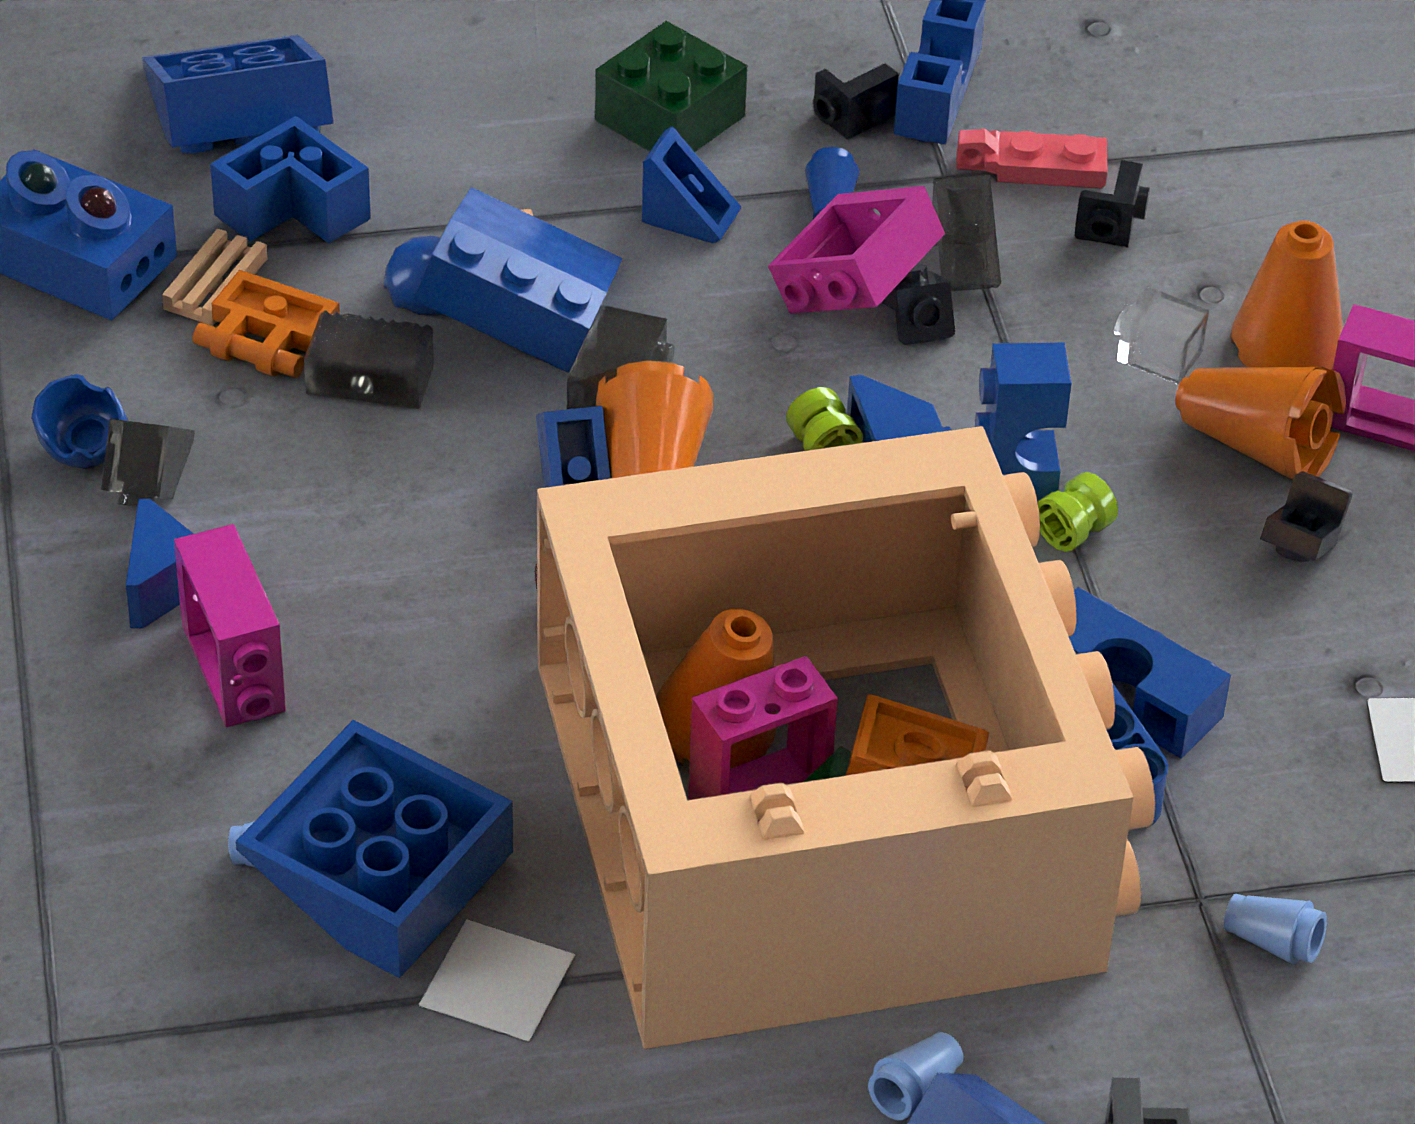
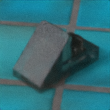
(970, 241)

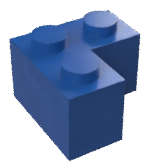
(289, 176)

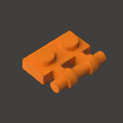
(267, 310)

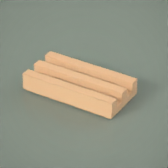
(206, 273)

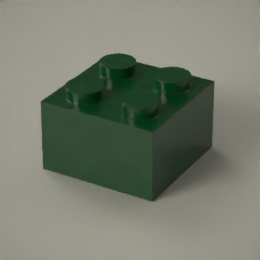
(667, 83)

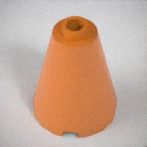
(1293, 303)
(1267, 413)
(653, 417)
(728, 650)

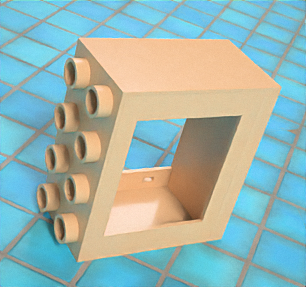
(859, 881)

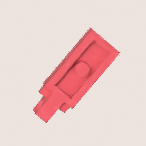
(1035, 157)

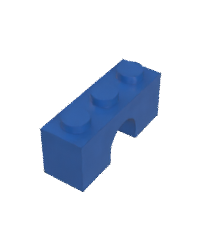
(941, 70)
(1024, 393)
(1176, 690)

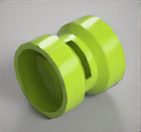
(821, 421)
(1081, 507)

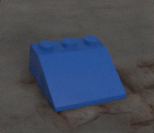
(237, 91)
(517, 279)
(380, 845)

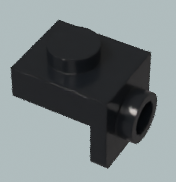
(858, 102)
(1111, 216)
(922, 307)
(1309, 519)

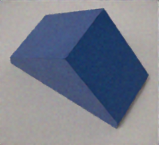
(683, 192)
(152, 564)

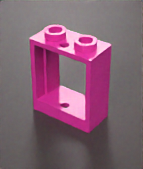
(854, 255)
(1370, 410)
(230, 625)
(744, 711)

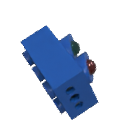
(81, 233)

